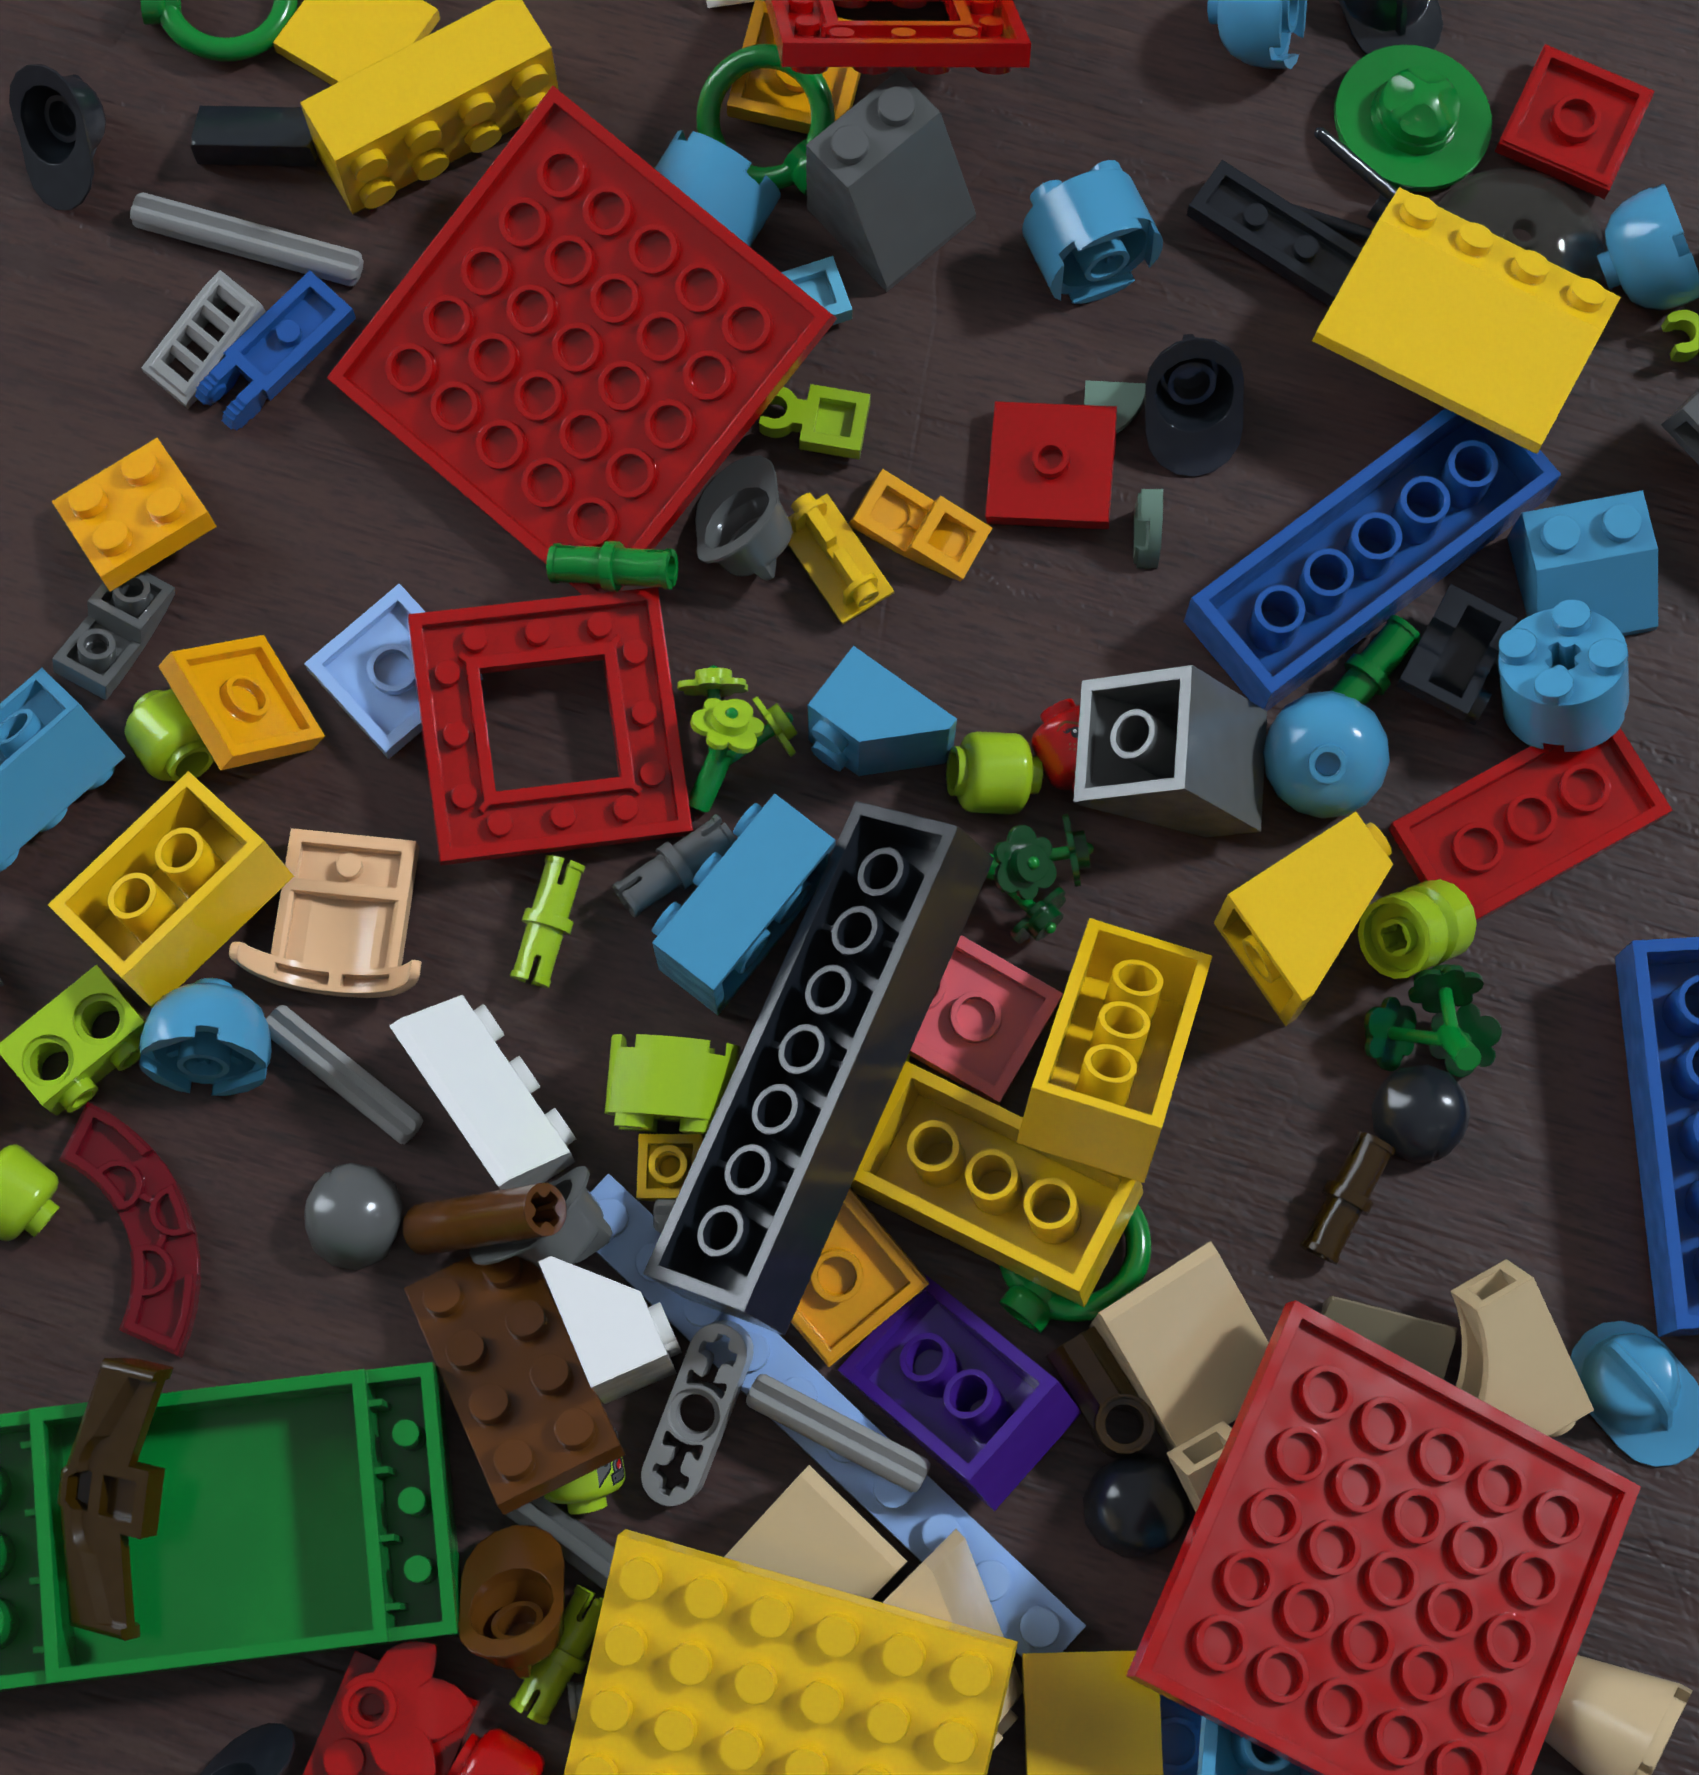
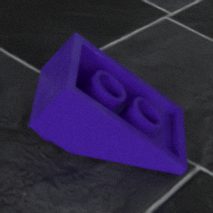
(961, 1392)

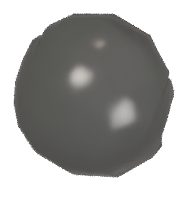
(353, 1216)

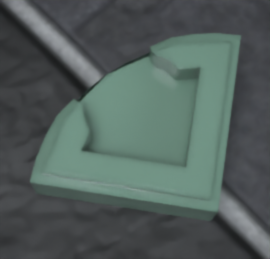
(1126, 396)
(1147, 528)

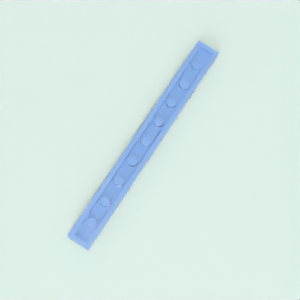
(916, 1519)

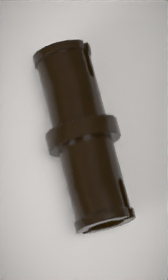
(1347, 1197)

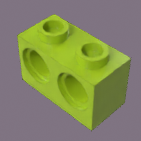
(67, 1027)

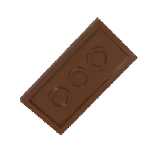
(513, 1377)

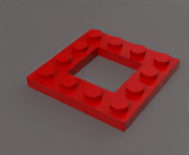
(977, 36)
(488, 824)

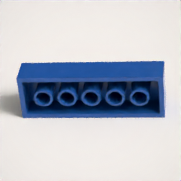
(1365, 553)
(1662, 1055)

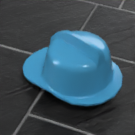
(1639, 1393)

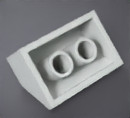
(486, 1092)
(612, 1330)

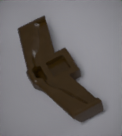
(110, 1495)

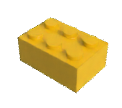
(171, 889)

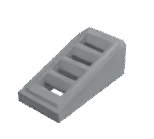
(202, 310)

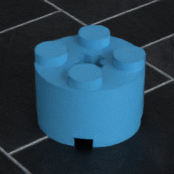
(719, 183)
(1090, 233)
(1564, 677)

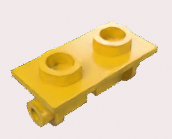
(835, 558)

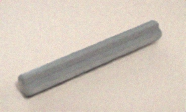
(246, 239)

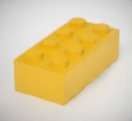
(431, 103)
(1114, 1050)
(961, 1174)

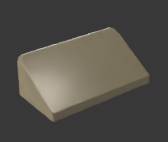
(1412, 1338)

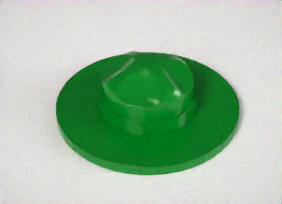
(1413, 117)

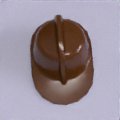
(513, 1598)

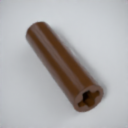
(485, 1219)

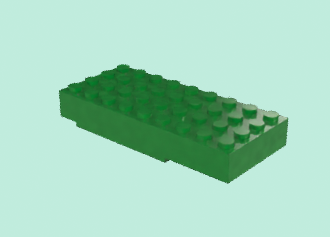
(283, 1528)

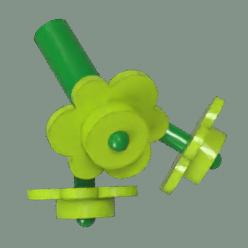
(729, 726)

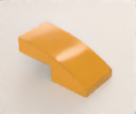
(919, 528)

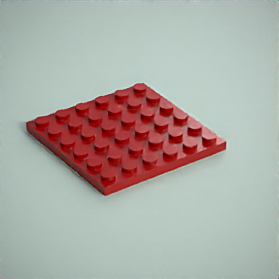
(580, 342)
(1382, 1568)

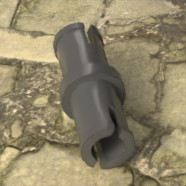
(673, 866)

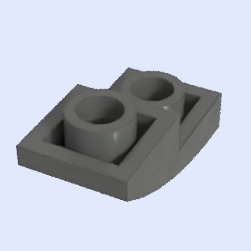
(113, 633)

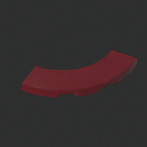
(156, 1221)

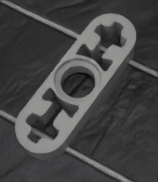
(662, 1451)

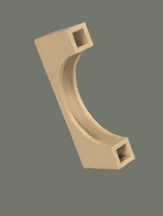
(1507, 1360)

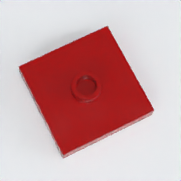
(1574, 121)
(1051, 465)

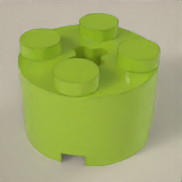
(666, 1082)

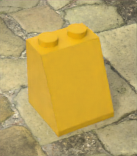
(1302, 911)

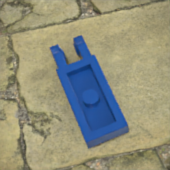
(276, 348)

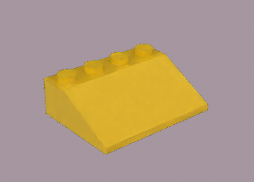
(1467, 319)

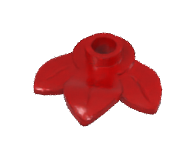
(414, 1709)

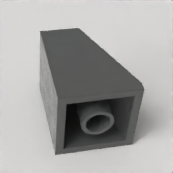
(888, 181)
(1171, 751)

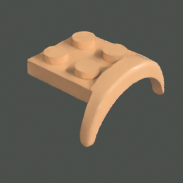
(341, 917)

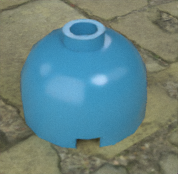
(1259, 29)
(1649, 252)
(1326, 754)
(206, 1037)

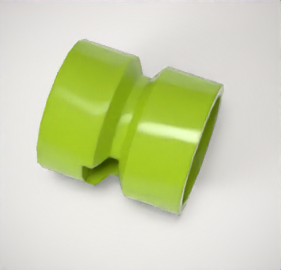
(1417, 928)

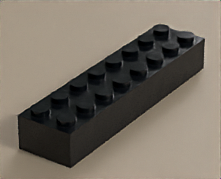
(820, 1066)

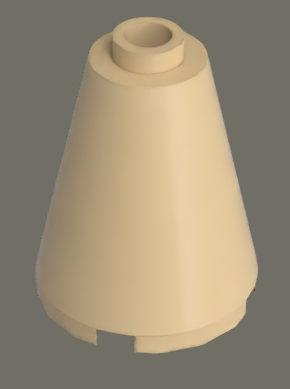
(1615, 1718)

